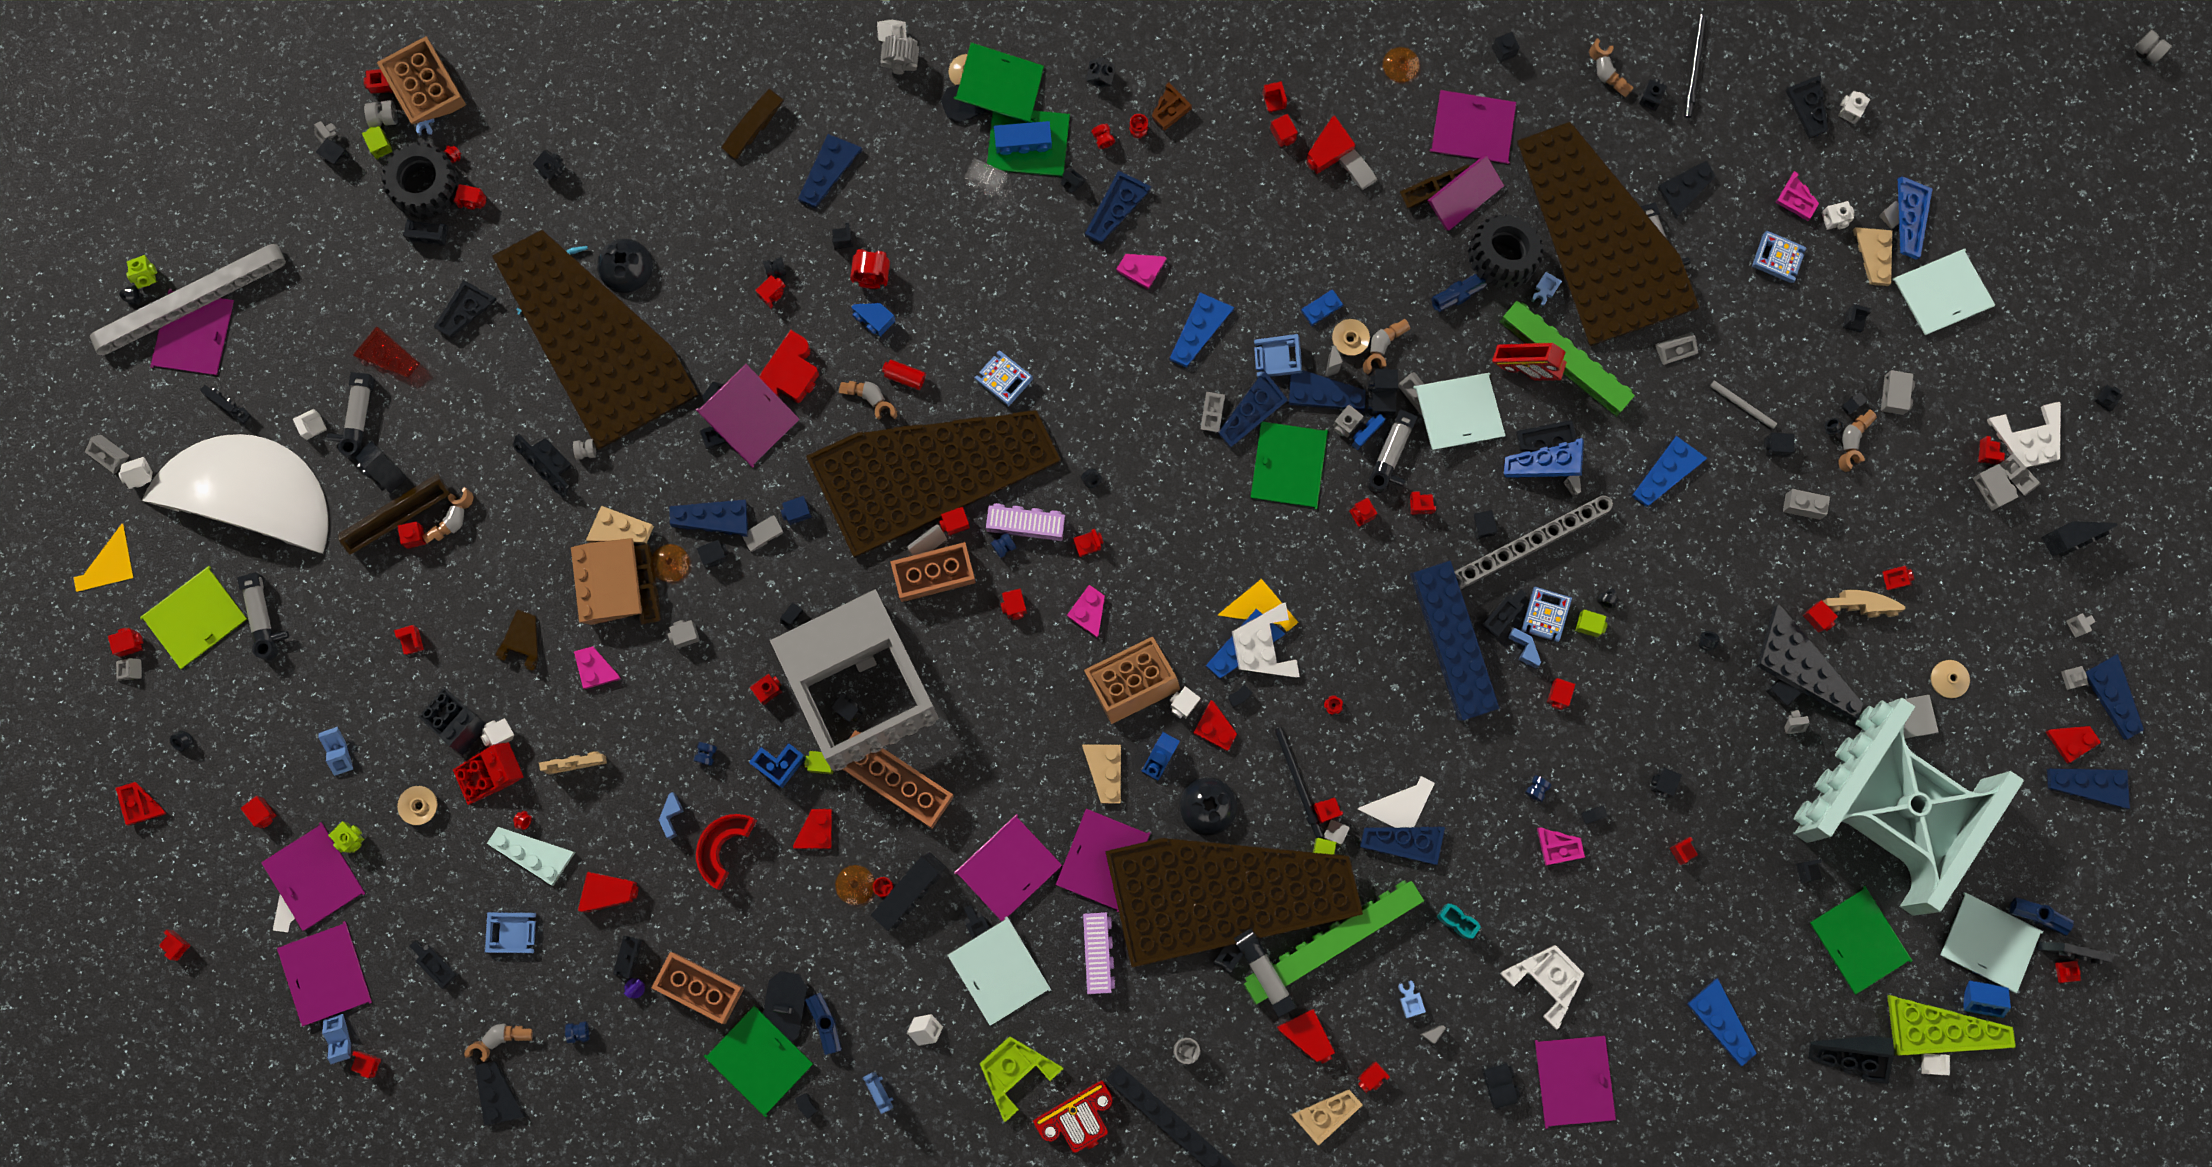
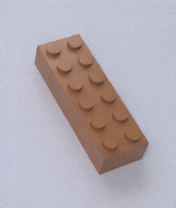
(901, 785)

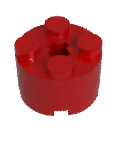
(870, 269)

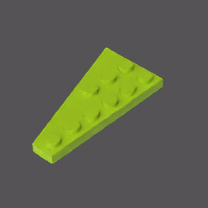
(1935, 1030)

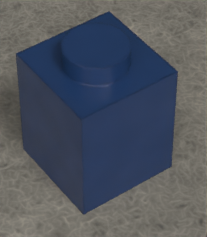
(795, 510)

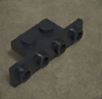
(545, 461)

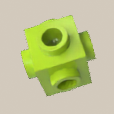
(141, 272)
(346, 837)

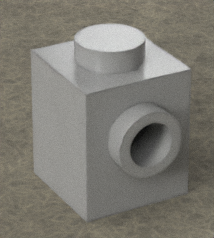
(1347, 421)
(683, 633)

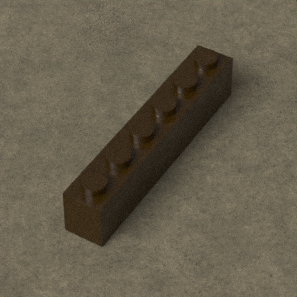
(393, 514)

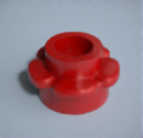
(452, 153)
(1337, 701)
(522, 820)

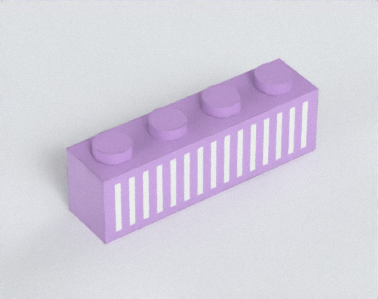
(1025, 522)
(1097, 953)

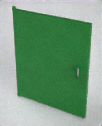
(999, 85)
(1033, 162)
(1291, 464)
(1860, 941)
(757, 1061)

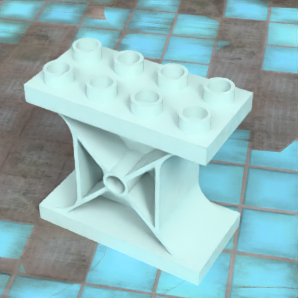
(1906, 806)

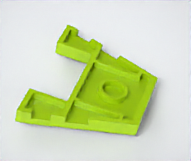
(1009, 1065)

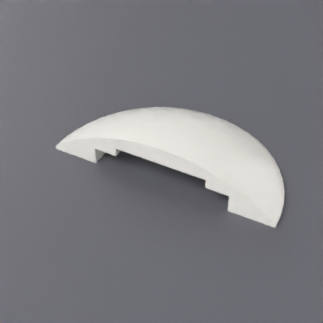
(247, 486)

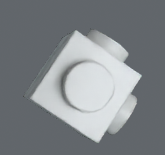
(1853, 106)
(1838, 215)
(135, 473)
(1184, 702)
(496, 733)

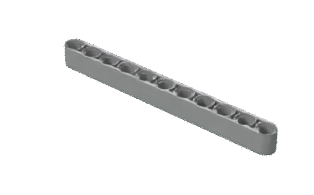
(187, 299)
(1527, 543)

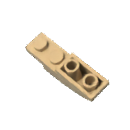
(1865, 601)

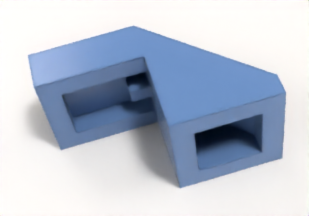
(1529, 654)
(337, 751)
(671, 808)
(337, 1037)

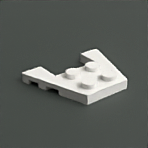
(2032, 445)
(1256, 648)
(1555, 974)

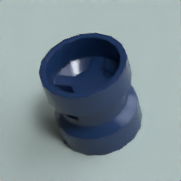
(1003, 545)
(704, 758)
(1538, 788)
(577, 1032)

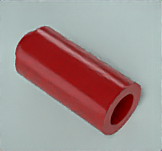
(904, 374)

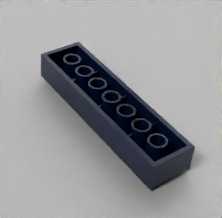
(1454, 640)

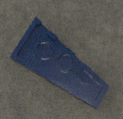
(1118, 202)

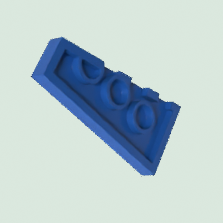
(1913, 214)
(1202, 323)
(1553, 461)
(1670, 468)
(1226, 659)
(1721, 1020)

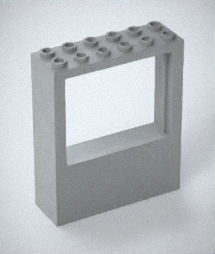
(838, 642)

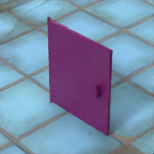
(1473, 126)
(192, 341)
(746, 416)
(1086, 863)
(1008, 868)
(314, 876)
(325, 973)
(1575, 1081)

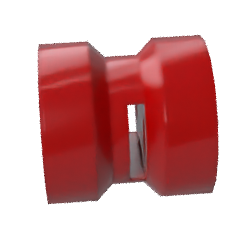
(1136, 122)
(1103, 136)
(880, 886)

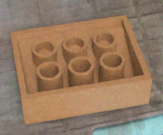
(421, 82)
(606, 581)
(1132, 680)

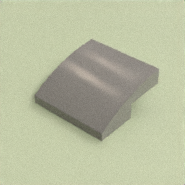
(1922, 718)

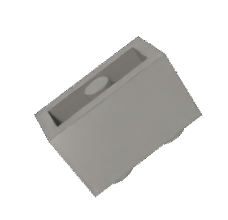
(1897, 392)
(1995, 487)
(1806, 504)

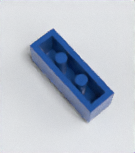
(1023, 137)

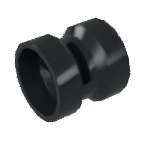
(775, 268)

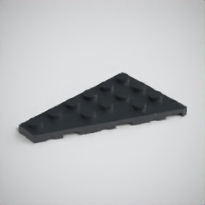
(1797, 662)

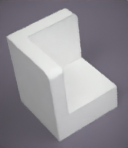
(891, 27)
(309, 424)
(925, 1029)
(1935, 1064)

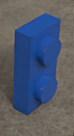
(1322, 307)
(1372, 426)

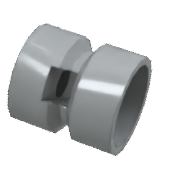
(2152, 47)
(382, 113)
(1186, 1050)

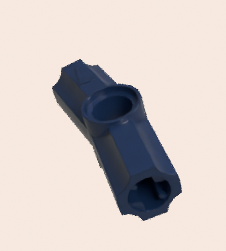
(1458, 293)
(2051, 920)
(819, 1011)

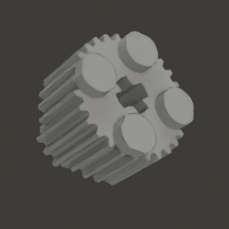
(899, 54)

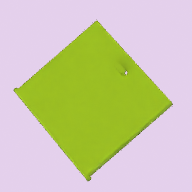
(192, 616)

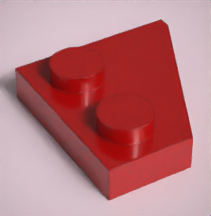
(1215, 728)
(2073, 741)
(137, 804)
(816, 831)

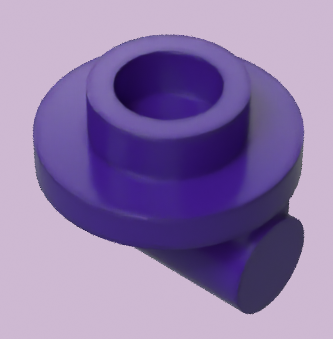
(634, 988)

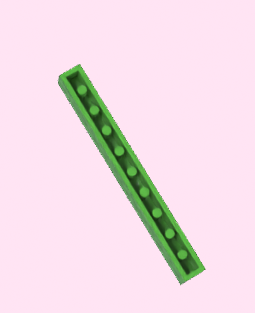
(1339, 937)

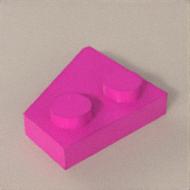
(1797, 198)
(1141, 268)
(1088, 610)
(594, 668)
(1559, 847)

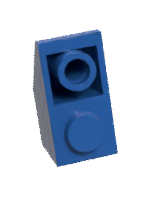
(874, 316)
(1160, 756)

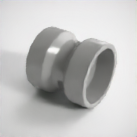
(584, 449)

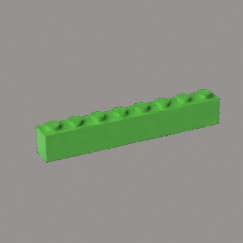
(1579, 367)

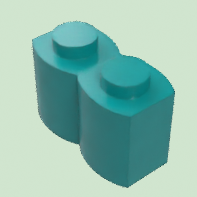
(1463, 925)

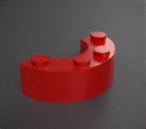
(711, 842)

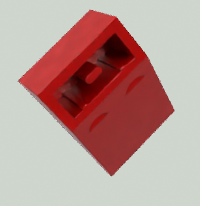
(488, 772)

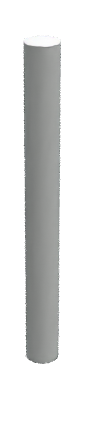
(1744, 405)

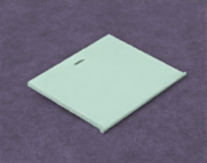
(1942, 290)
(1460, 411)
(1991, 942)
(1000, 970)

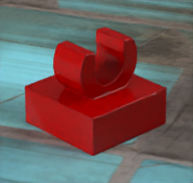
(2068, 971)

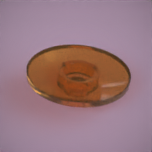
(1397, 71)
(676, 569)
(862, 891)

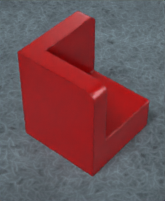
(1274, 96)
(1990, 451)
(1421, 504)
(409, 639)
(1327, 810)
(1684, 851)
(174, 945)
(365, 1064)

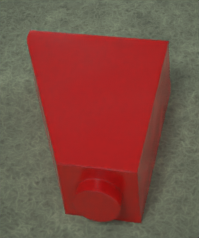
(1330, 146)
(606, 892)
(1308, 1035)

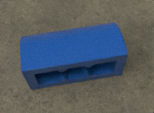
(1986, 999)

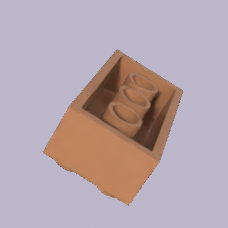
(933, 572)
(697, 988)

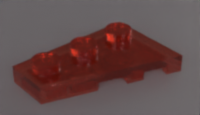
(387, 353)

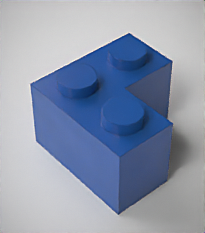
(779, 769)

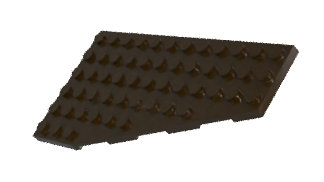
(1607, 246)
(599, 348)
(912, 474)
(1203, 894)

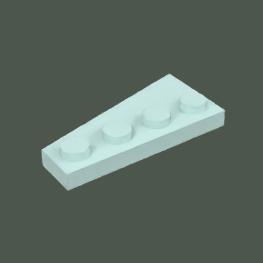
(534, 855)

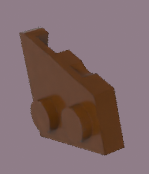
(1170, 107)

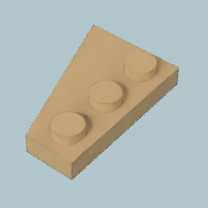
(1877, 254)
(614, 526)
(572, 763)
(1105, 768)
(1326, 1116)

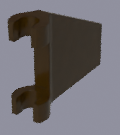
(521, 639)

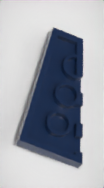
(829, 165)
(1319, 391)
(1256, 406)
(716, 516)
(2115, 695)
(2092, 784)
(1412, 843)

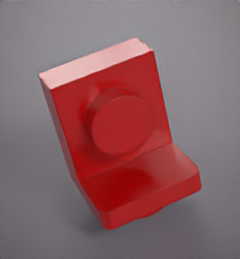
(1088, 543)
(1898, 577)

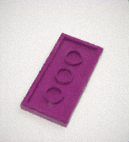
(1466, 193)

